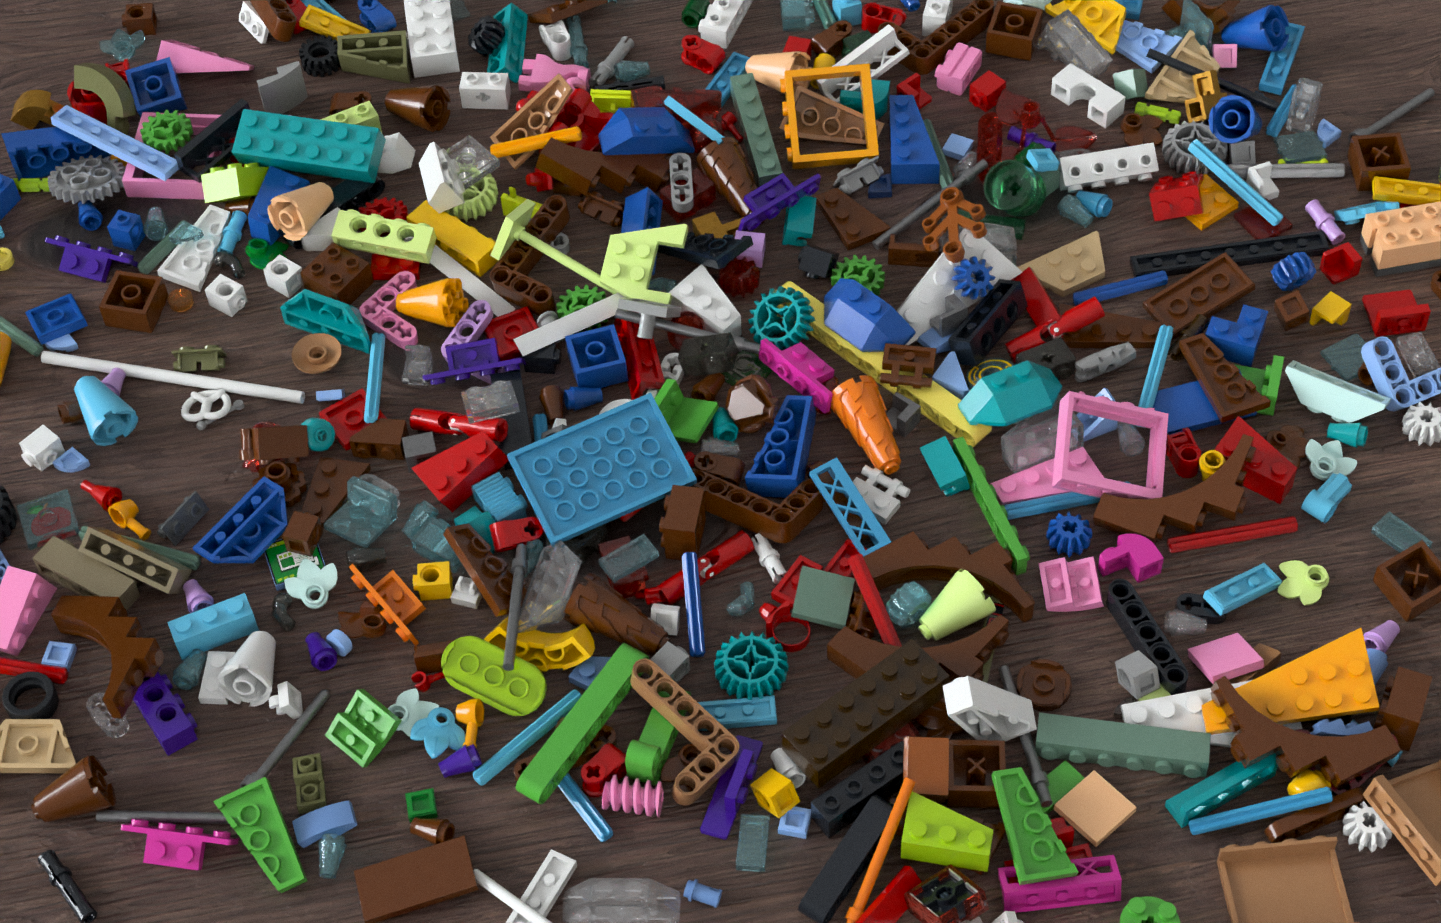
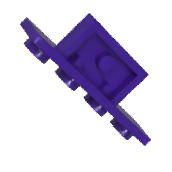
(774, 196)
(87, 262)
(473, 358)
(732, 790)

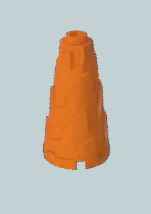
(865, 416)

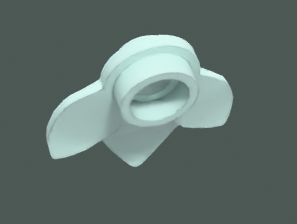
(1329, 458)
(312, 580)
(411, 709)

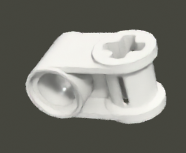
(557, 40)

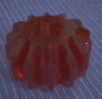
(739, 277)

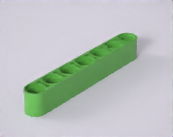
(579, 726)

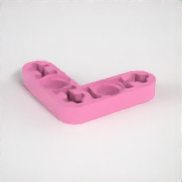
(384, 313)

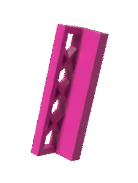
(1084, 889)

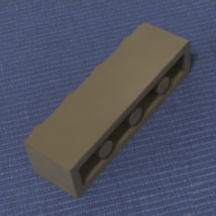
(135, 560)
(84, 574)

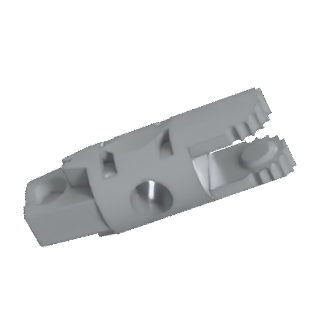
(1104, 361)

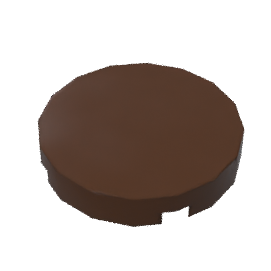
(1044, 684)

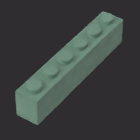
(754, 128)
(1123, 745)

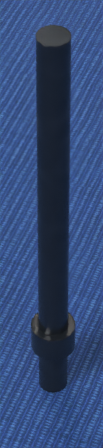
(1256, 98)

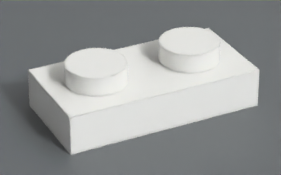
(209, 689)

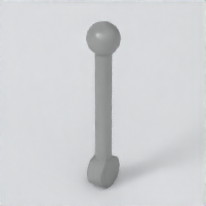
(237, 405)

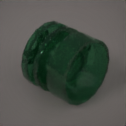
(1014, 188)

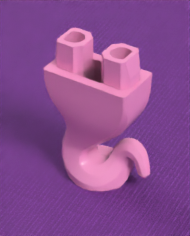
(544, 69)

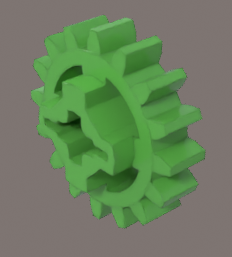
(167, 131)
(860, 271)
(579, 299)

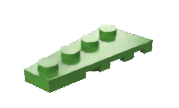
(260, 825)
(1032, 841)

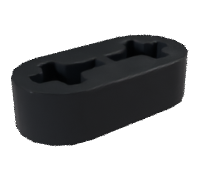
(1199, 607)

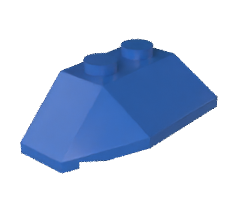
(644, 132)
(864, 317)
(247, 527)

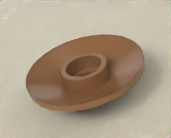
(316, 353)

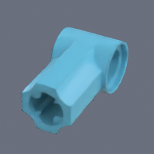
(1325, 500)

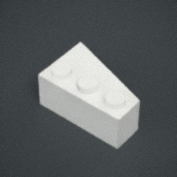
(703, 296)
(988, 710)

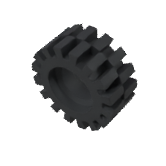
(319, 47)

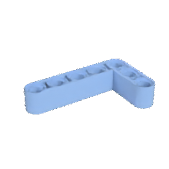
(1399, 381)

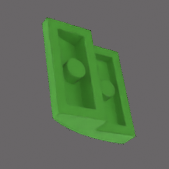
(363, 728)

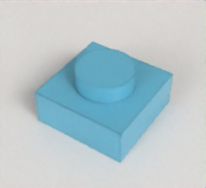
(1042, 160)

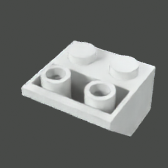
(441, 179)

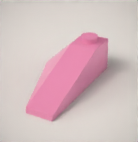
(192, 60)

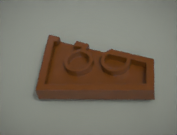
(849, 219)

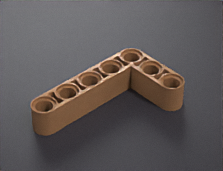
(688, 727)

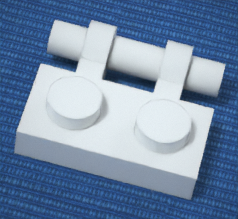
(881, 503)

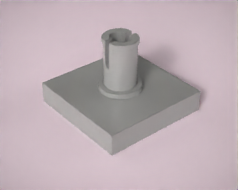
(649, 311)

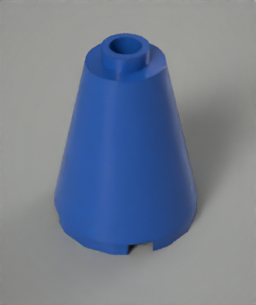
(1258, 30)
(1234, 119)

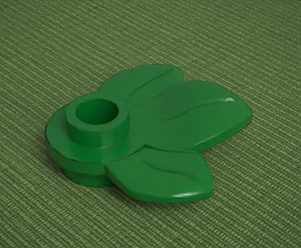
(262, 253)

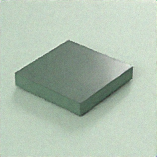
(822, 597)

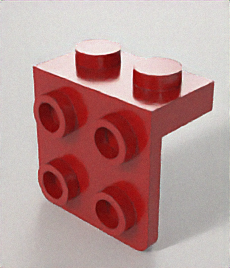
(1177, 196)

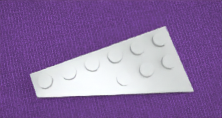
(929, 295)
(1180, 713)

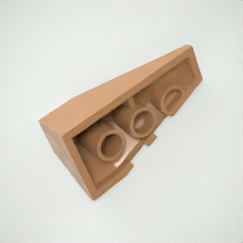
(534, 117)
(827, 120)

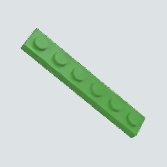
(987, 500)

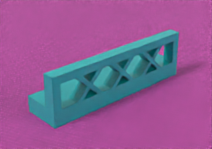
(511, 51)
(1219, 789)

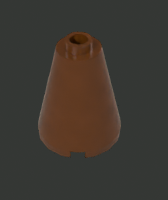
(420, 106)
(75, 792)

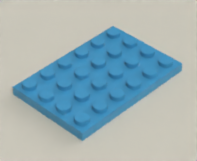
(601, 469)

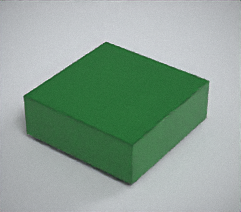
(421, 804)

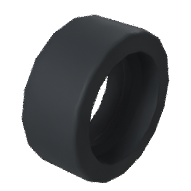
(26, 682)

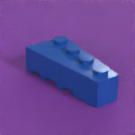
(911, 149)
(41, 150)
(786, 450)

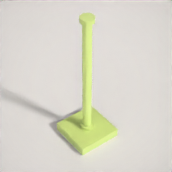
(514, 229)

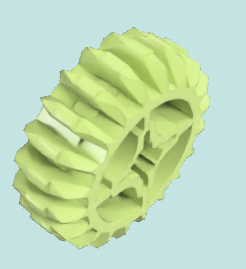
(475, 201)

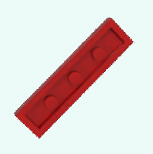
(640, 357)

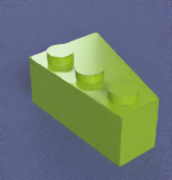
(944, 836)

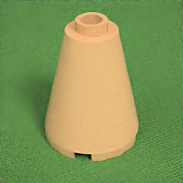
(770, 68)
(299, 209)

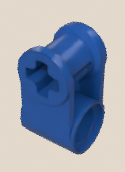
(376, 16)

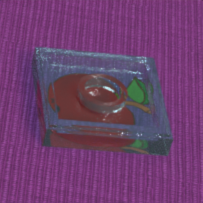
(48, 518)

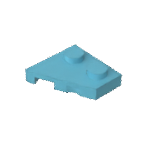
(1354, 214)

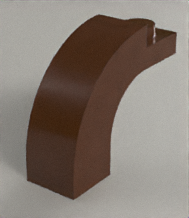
(1219, 15)

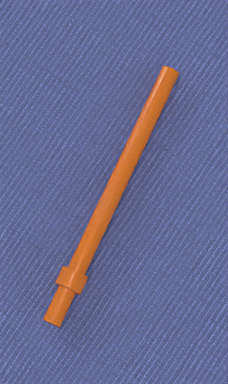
(856, 911)

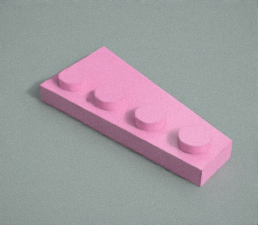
(1038, 480)

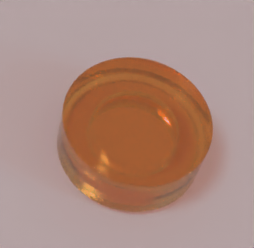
(180, 299)

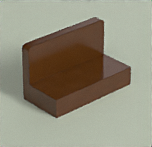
(429, 656)

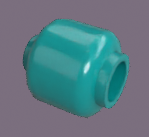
(320, 434)

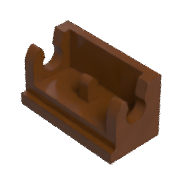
(910, 254)

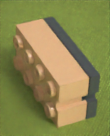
(1403, 239)

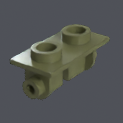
(208, 357)

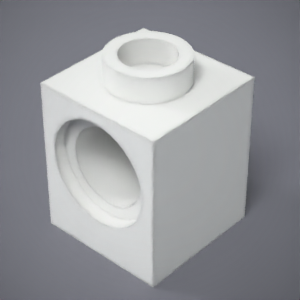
(283, 276)
(226, 295)

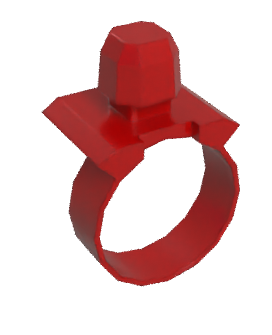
(540, 180)
(775, 616)

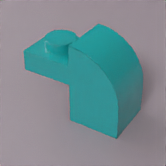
(881, 94)

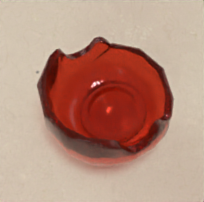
(686, 318)

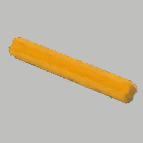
(535, 142)

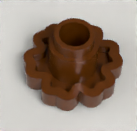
(286, 476)

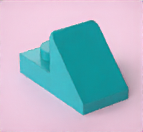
(479, 522)

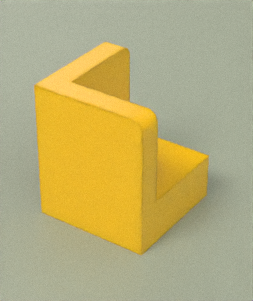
(1332, 309)

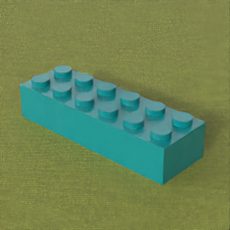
(309, 145)

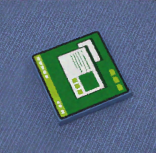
(286, 564)

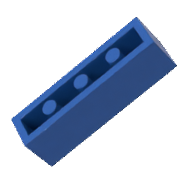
(642, 212)

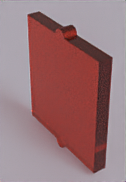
(1258, 226)

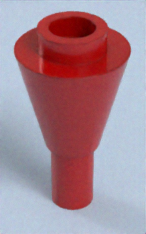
(102, 494)

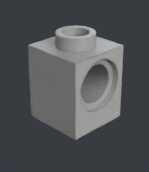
(673, 661)
(1137, 674)

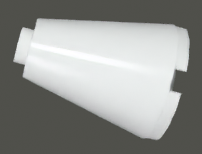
(250, 671)

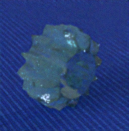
(908, 604)

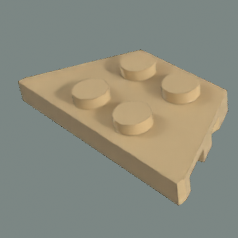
(1178, 86)
(1070, 265)
(34, 746)

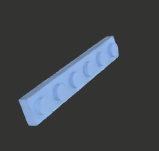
(115, 142)

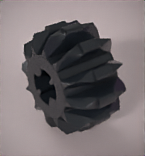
(486, 35)

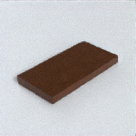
(1200, 292)
(415, 880)

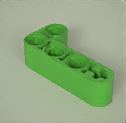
(648, 755)

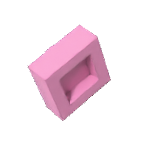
(1225, 55)

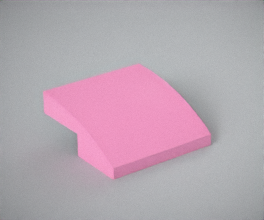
(1071, 585)

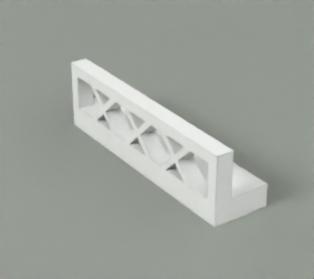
(871, 51)

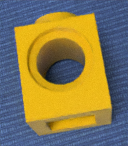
(439, 573)
(775, 793)

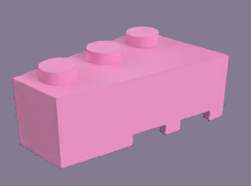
(22, 603)

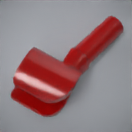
(728, 122)
(650, 595)
(426, 680)

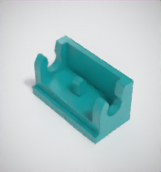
(799, 222)
(945, 466)

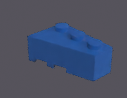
(274, 184)

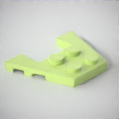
(632, 259)

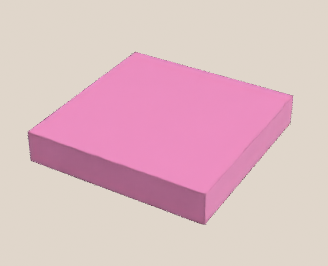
(1225, 657)

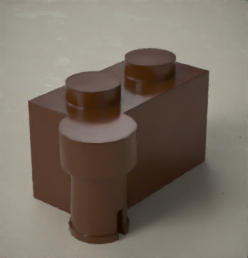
(274, 443)

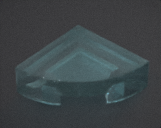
(184, 233)

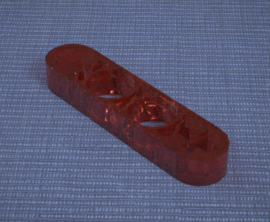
(994, 146)

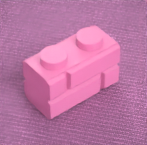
(958, 69)

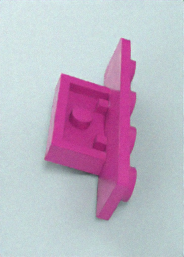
(801, 370)
(176, 847)

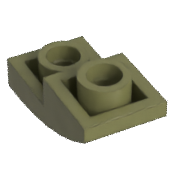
(309, 783)

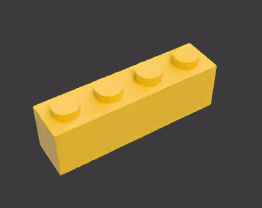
(457, 239)

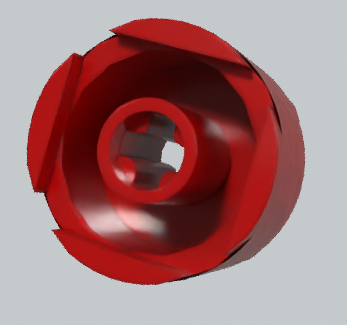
(87, 103)

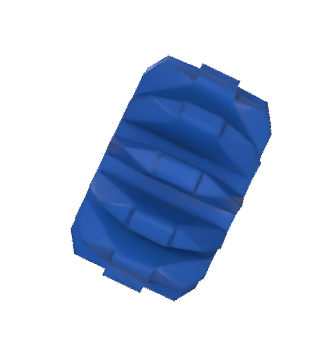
(1293, 271)
(965, 281)
(1069, 534)

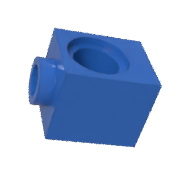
(126, 230)

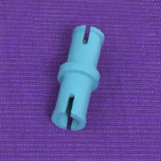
(232, 232)

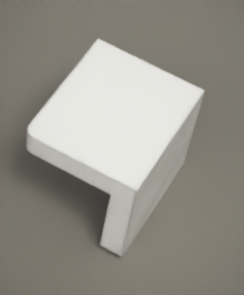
(1259, 179)

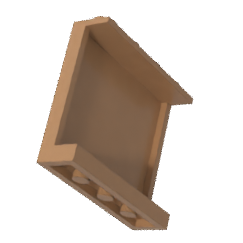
(1413, 813)
(1284, 882)

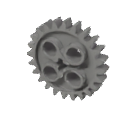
(86, 179)

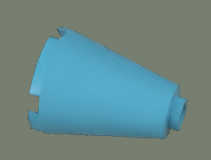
(104, 411)

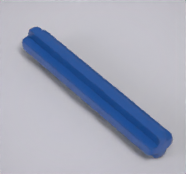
(1122, 287)
(693, 604)

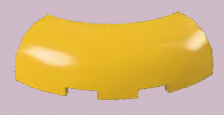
(548, 649)

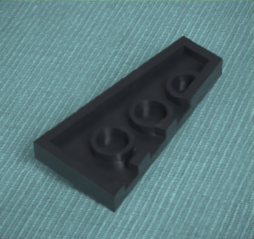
(709, 250)

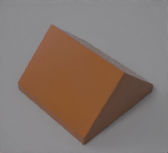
(928, 765)

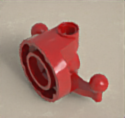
(578, 112)

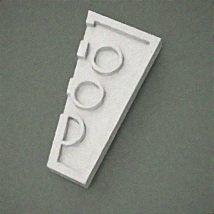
(192, 260)

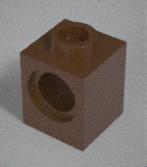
(140, 17)
(1291, 310)
(303, 533)

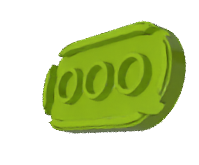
(478, 671)

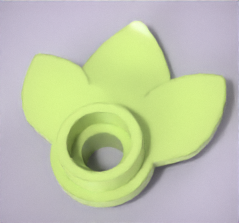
(1300, 581)

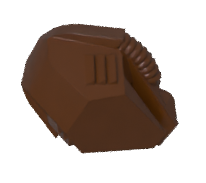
(751, 403)

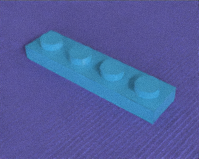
(1281, 61)

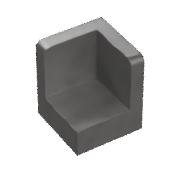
(949, 321)
(903, 414)
(418, 447)

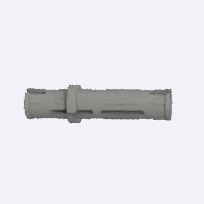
(606, 68)

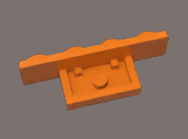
(396, 599)

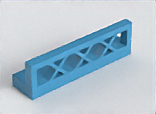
(860, 507)

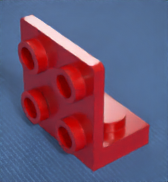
(1395, 313)

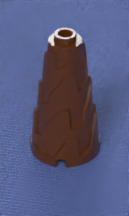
(729, 171)
(613, 616)

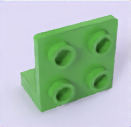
(1266, 381)
(684, 415)

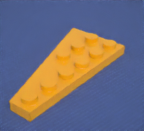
(1312, 687)

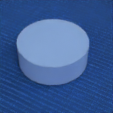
(339, 642)

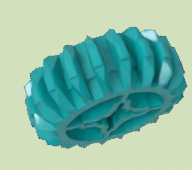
(797, 311)
(767, 671)

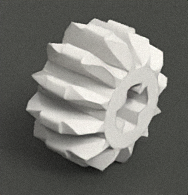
(1423, 424)
(1365, 828)

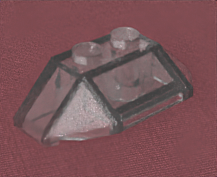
(549, 588)
(621, 901)

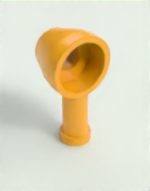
(123, 516)
(471, 714)

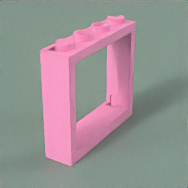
(171, 188)
(1117, 411)

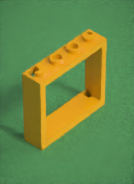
(790, 129)

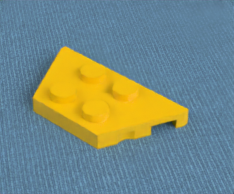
(1099, 17)

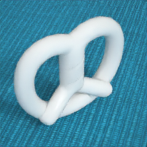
(206, 398)

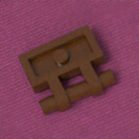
(908, 359)

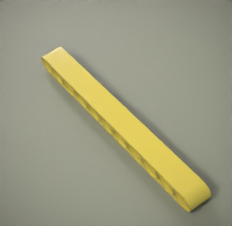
(935, 402)

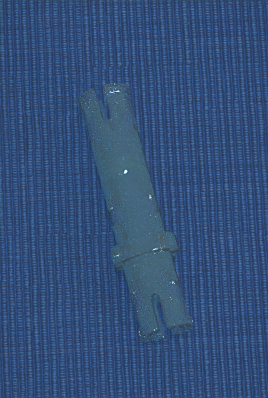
(578, 48)

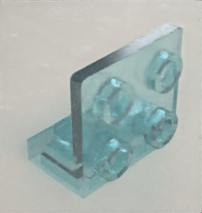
(1194, 20)
(364, 514)

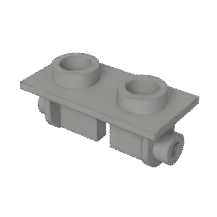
(851, 178)

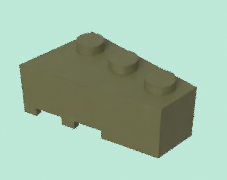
(376, 55)

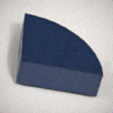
(881, 188)

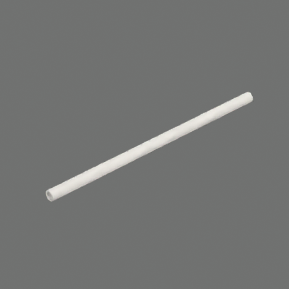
(174, 377)

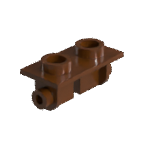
(595, 203)
(857, 619)

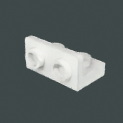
(252, 22)

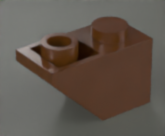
(380, 440)

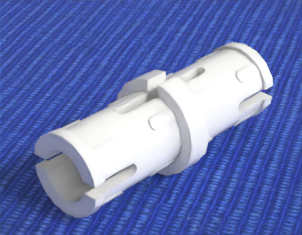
(769, 558)

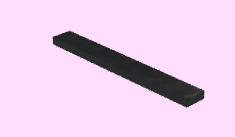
(1242, 253)

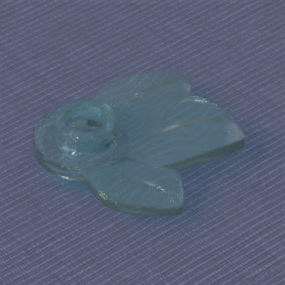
(122, 45)

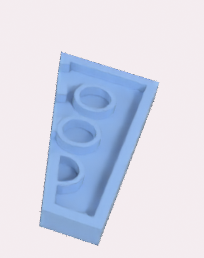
(1137, 40)

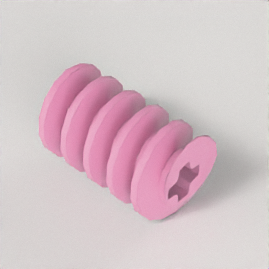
(633, 796)

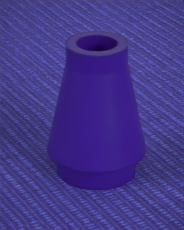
(321, 653)
(462, 761)

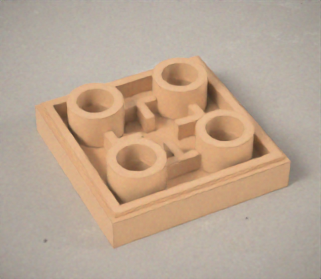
(1095, 808)

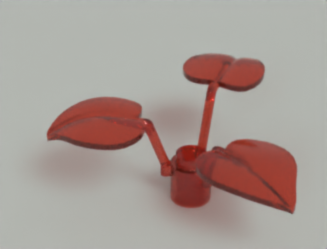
(1015, 108)

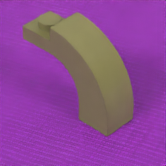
(110, 89)

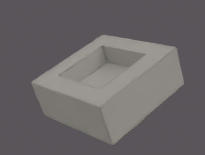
(1242, 152)

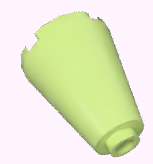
(956, 607)

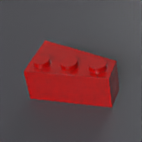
(459, 467)
(1269, 472)

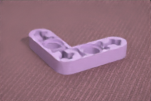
(469, 320)

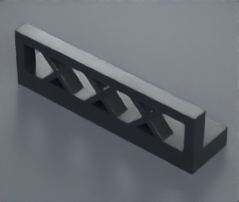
(211, 140)

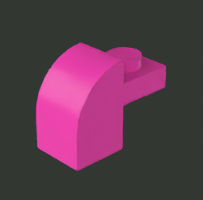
(1136, 554)

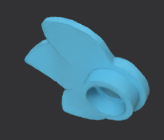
(438, 735)

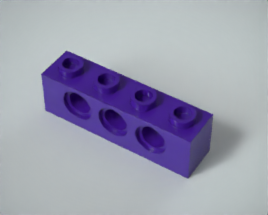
(173, 733)

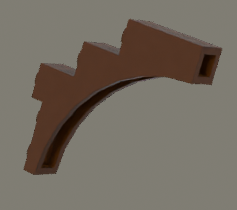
(586, 169)
(1185, 509)
(912, 560)
(108, 624)
(958, 659)
(1297, 751)

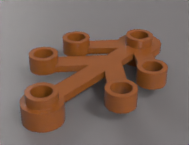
(950, 201)

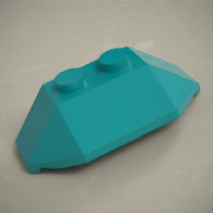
(329, 316)
(1011, 395)

